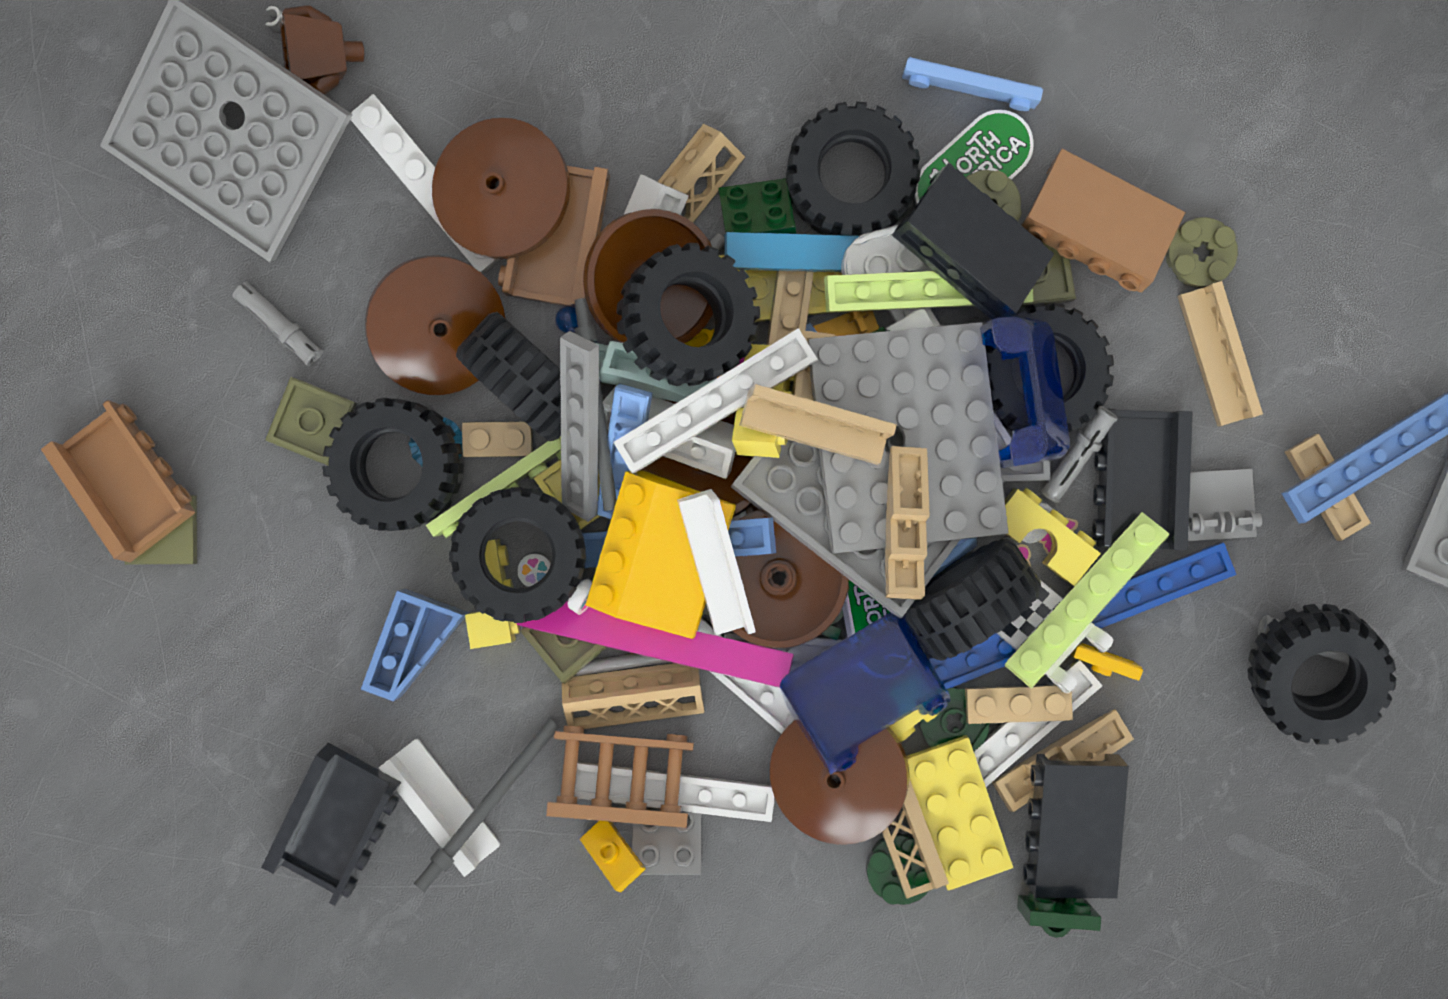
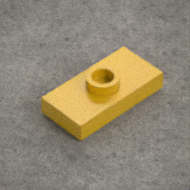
(1106, 662)
(612, 854)

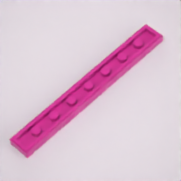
(702, 652)

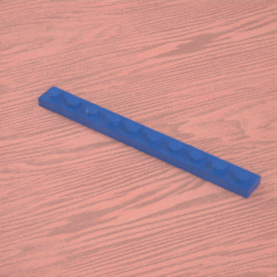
(1137, 596)

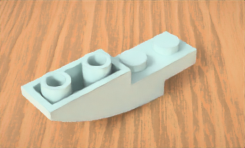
(619, 367)

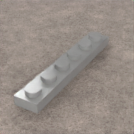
(579, 424)

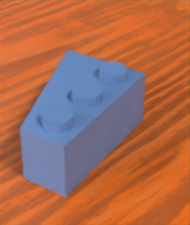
(408, 642)

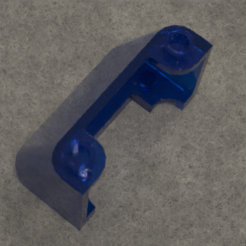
(1035, 347)
(862, 689)

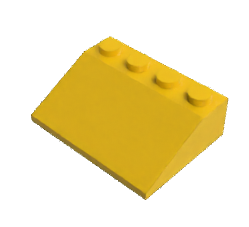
(647, 560)

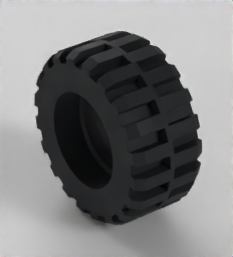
(863, 127)
(723, 289)
(1089, 365)
(515, 373)
(349, 456)
(470, 566)
(973, 600)
(1340, 710)

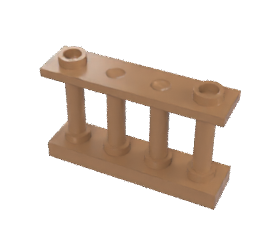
(601, 806)

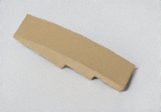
(906, 522)
(1087, 743)

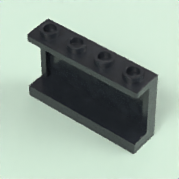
(974, 244)
(1144, 470)
(334, 821)
(1076, 827)

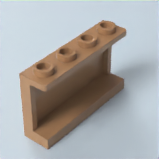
(1103, 221)
(557, 267)
(120, 482)

